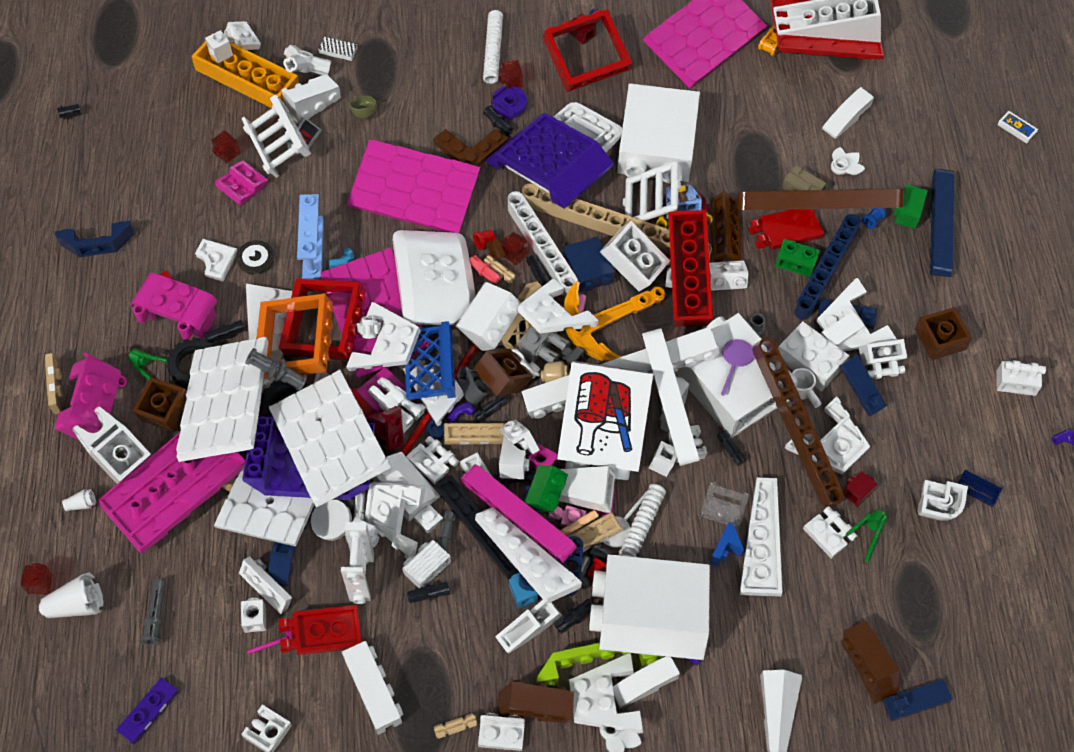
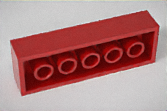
(690, 268)

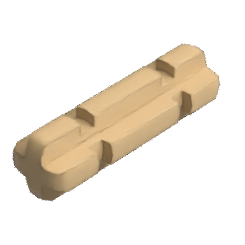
(499, 268)
(455, 725)

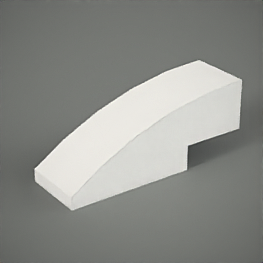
(848, 113)
(528, 625)
(645, 681)

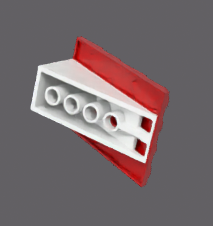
(829, 27)

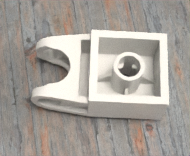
(109, 439)

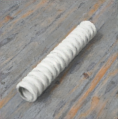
(493, 47)
(643, 521)

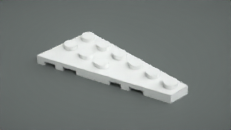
(258, 294)

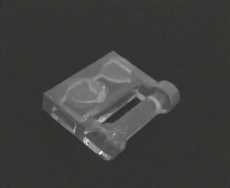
(722, 510)

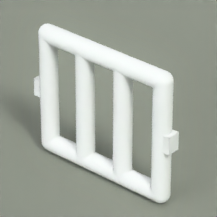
(643, 178)

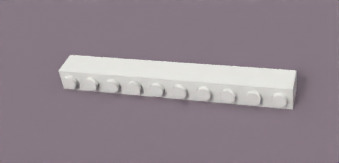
(682, 351)

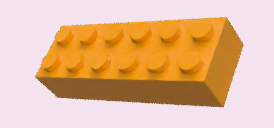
(246, 73)

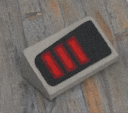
(309, 133)

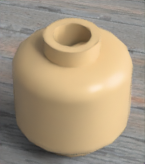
(554, 371)

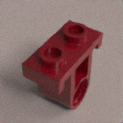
(388, 426)

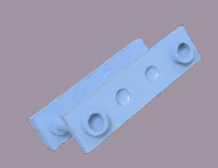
(310, 237)

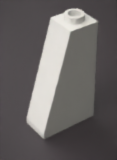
(589, 488)

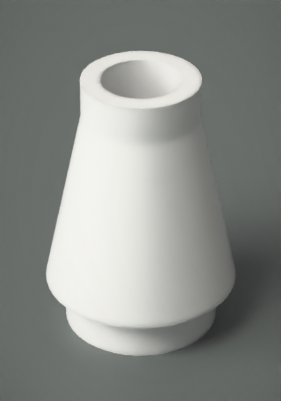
(82, 500)

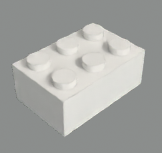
(635, 256)
(813, 352)

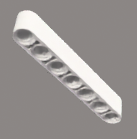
(528, 221)
(670, 397)

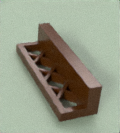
(723, 226)

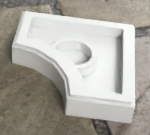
(217, 258)

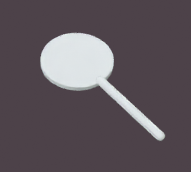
(618, 539)

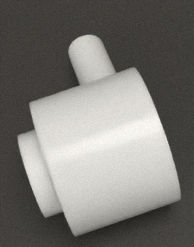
(805, 385)

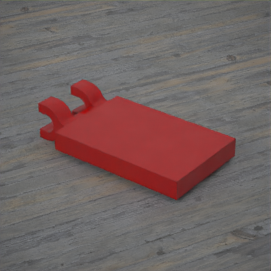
(792, 224)
(321, 630)

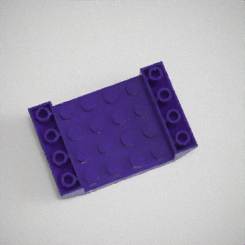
(554, 158)
(272, 469)

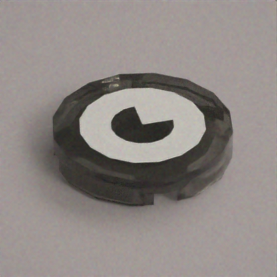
(255, 257)

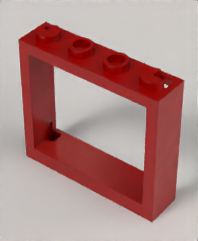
(595, 75)
(293, 318)

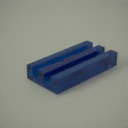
(980, 485)

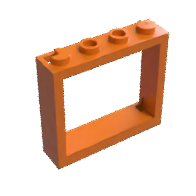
(324, 324)

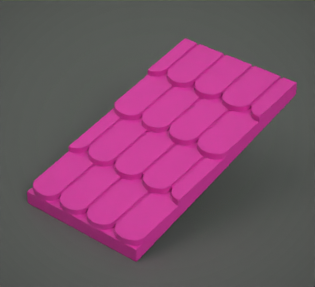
(703, 36)
(413, 186)
(380, 280)
(165, 492)

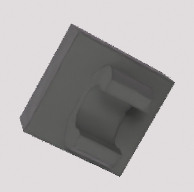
(570, 356)

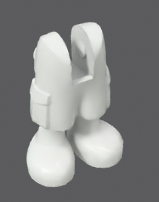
(397, 397)

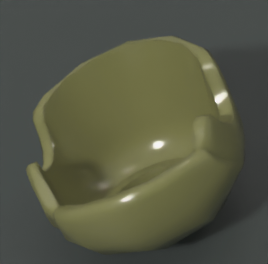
(363, 107)

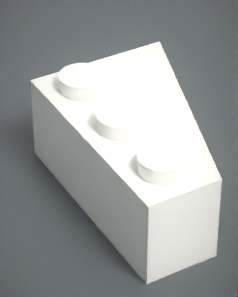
(311, 98)

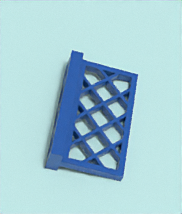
(446, 364)

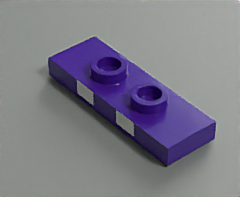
(147, 710)

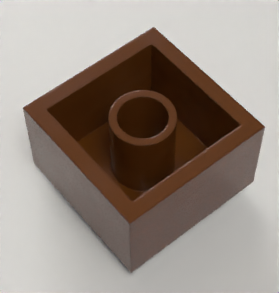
(943, 333)
(503, 372)
(161, 404)

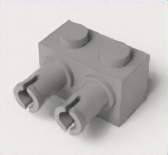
(535, 344)

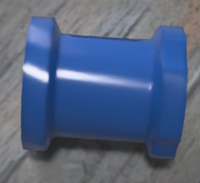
(870, 220)

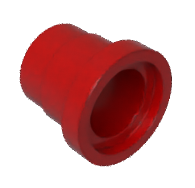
(481, 238)
(597, 565)

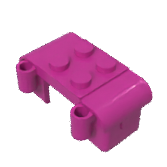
(176, 302)
(94, 388)

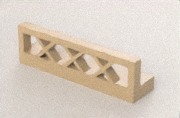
(527, 291)

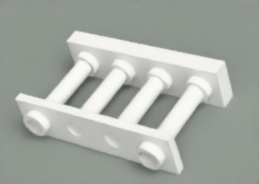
(292, 134)
(360, 554)

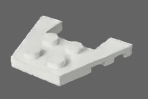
(841, 308)
(548, 315)
(393, 343)
(843, 444)
(386, 511)
(595, 697)

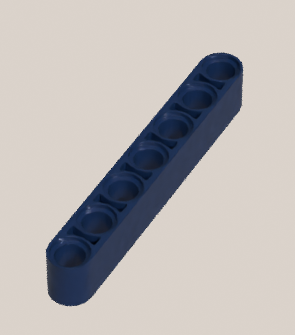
(942, 223)
(840, 245)

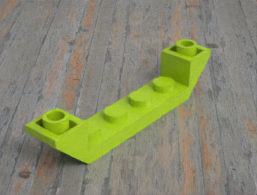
(584, 655)

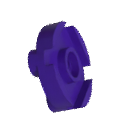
(511, 110)

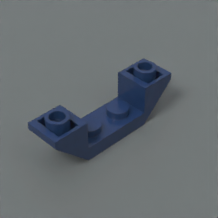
(121, 234)
(281, 561)

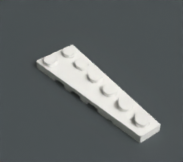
(762, 556)
(535, 564)

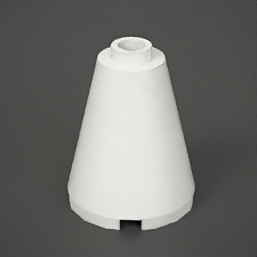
(75, 598)

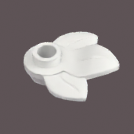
(846, 163)
(532, 367)
(620, 739)

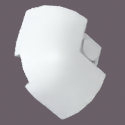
(941, 500)

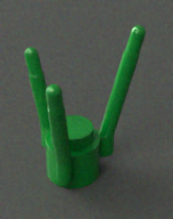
(141, 358)
(876, 523)

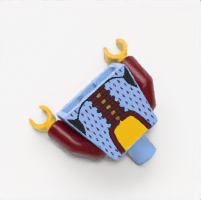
(687, 201)

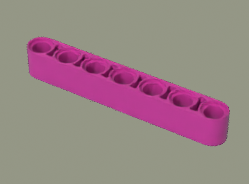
(519, 513)

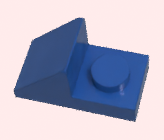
(728, 543)

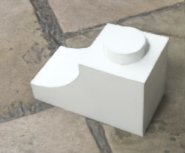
(512, 461)

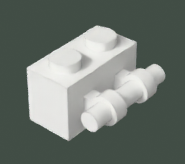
(883, 352)
(1019, 377)

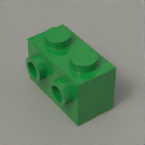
(913, 205)
(797, 258)
(546, 488)

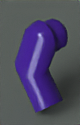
(460, 409)

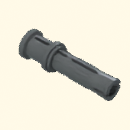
(153, 623)

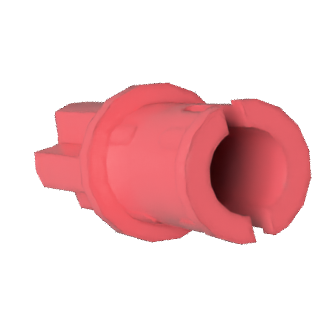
(484, 269)

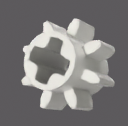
(369, 327)

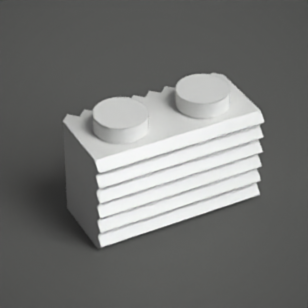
(426, 564)

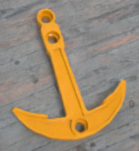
(584, 338)

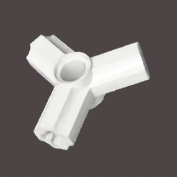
(304, 61)

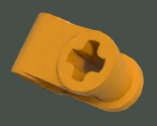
(769, 42)

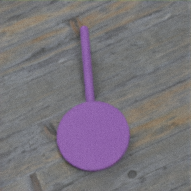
(738, 354)

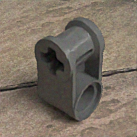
(473, 386)

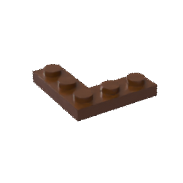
(476, 155)

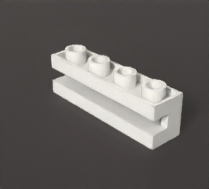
(371, 686)

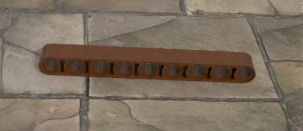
(820, 199)
(806, 427)

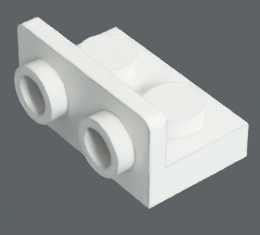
(242, 35)
(728, 275)
(517, 433)
(501, 732)

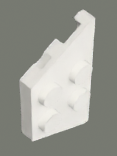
(437, 405)

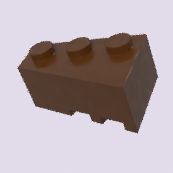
(871, 661)
(536, 701)

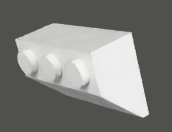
(489, 316)
(404, 472)

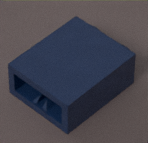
(589, 264)

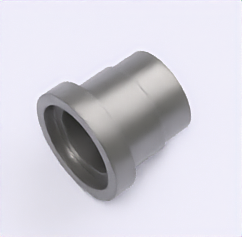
(757, 318)

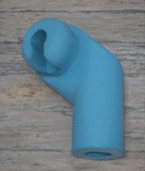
(347, 257)

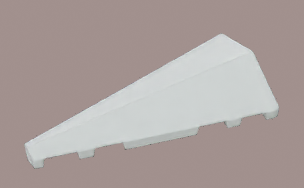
(780, 699)

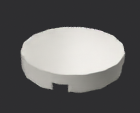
(330, 519)

